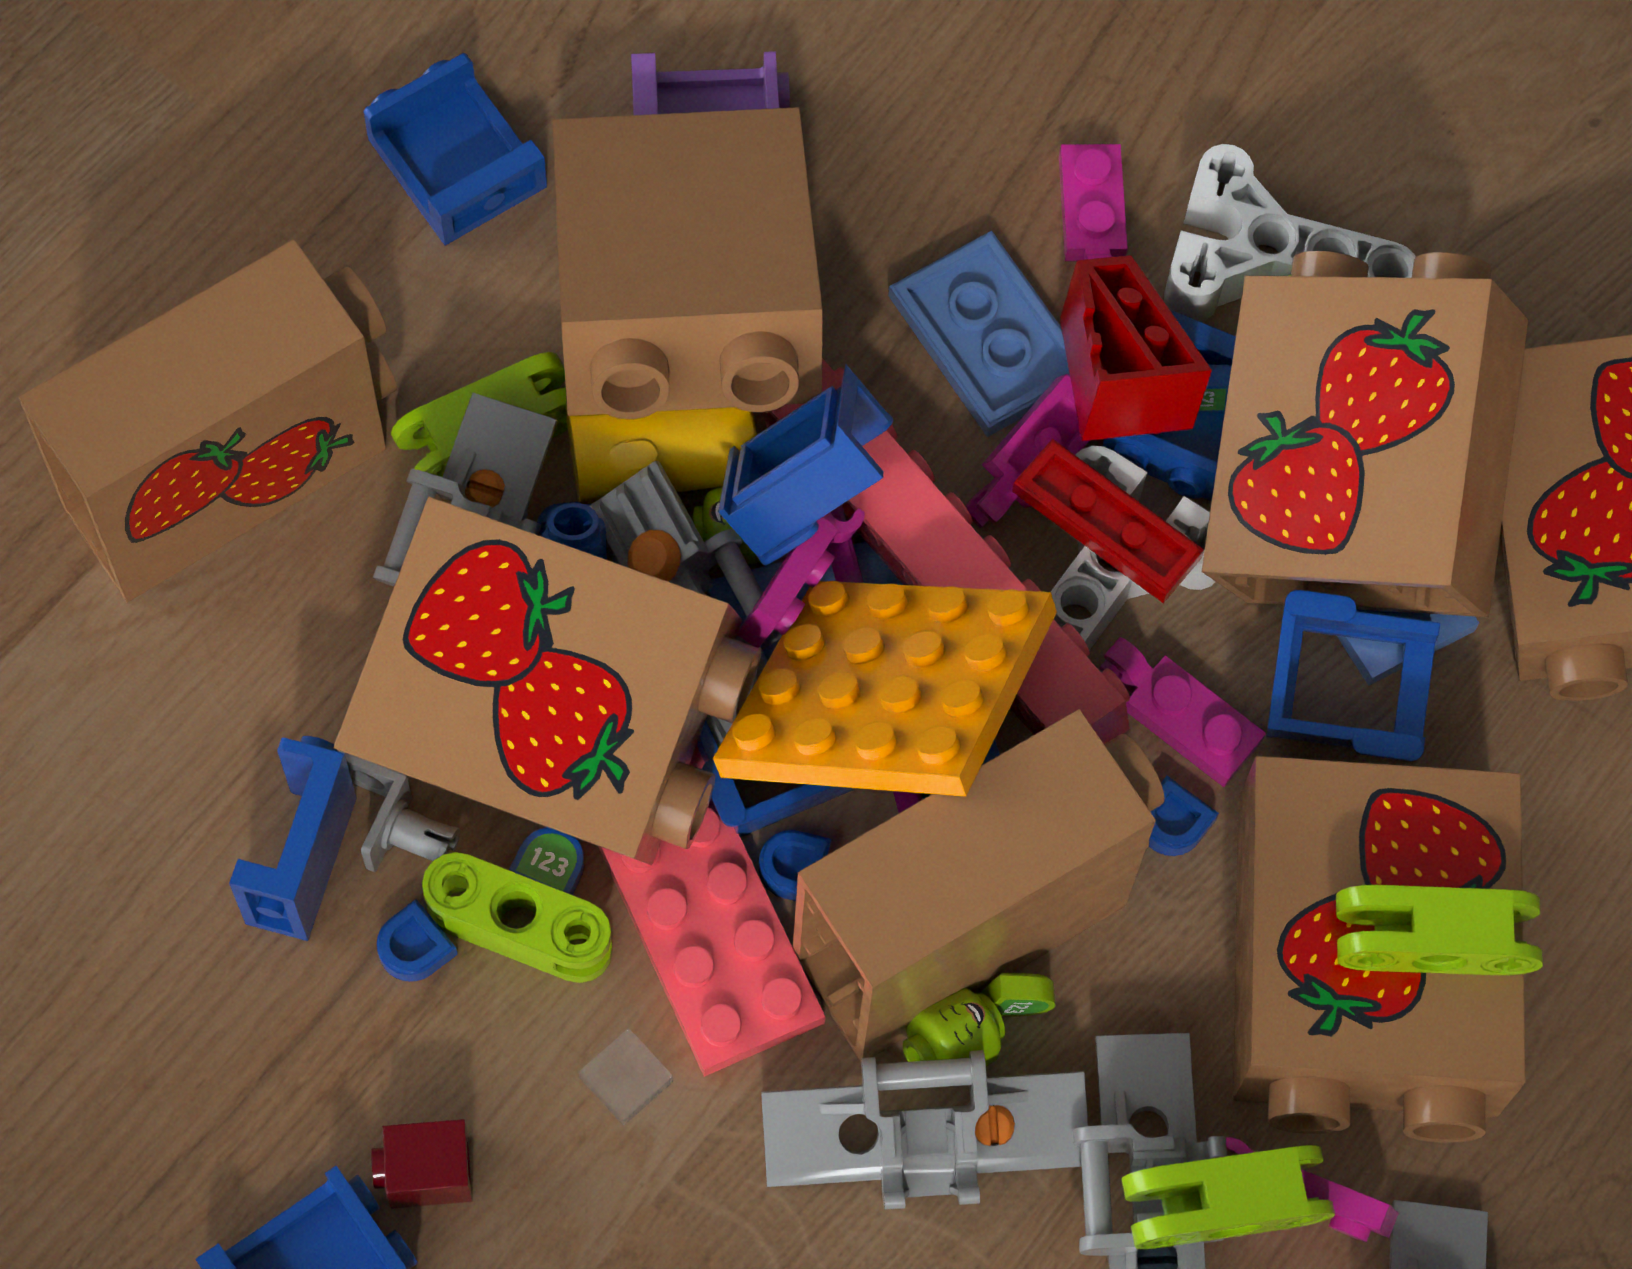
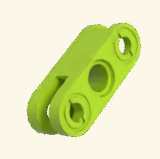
(526, 384)
(493, 892)
(1437, 930)
(1226, 1197)

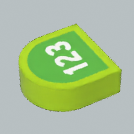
(1021, 994)

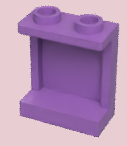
(707, 89)

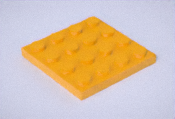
(887, 687)

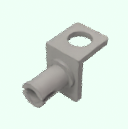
(395, 822)

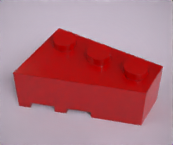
(1128, 354)

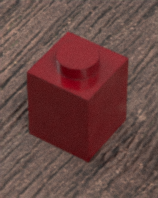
(424, 1164)

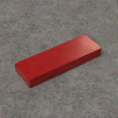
(1107, 520)

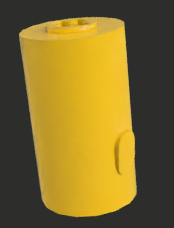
(686, 442)

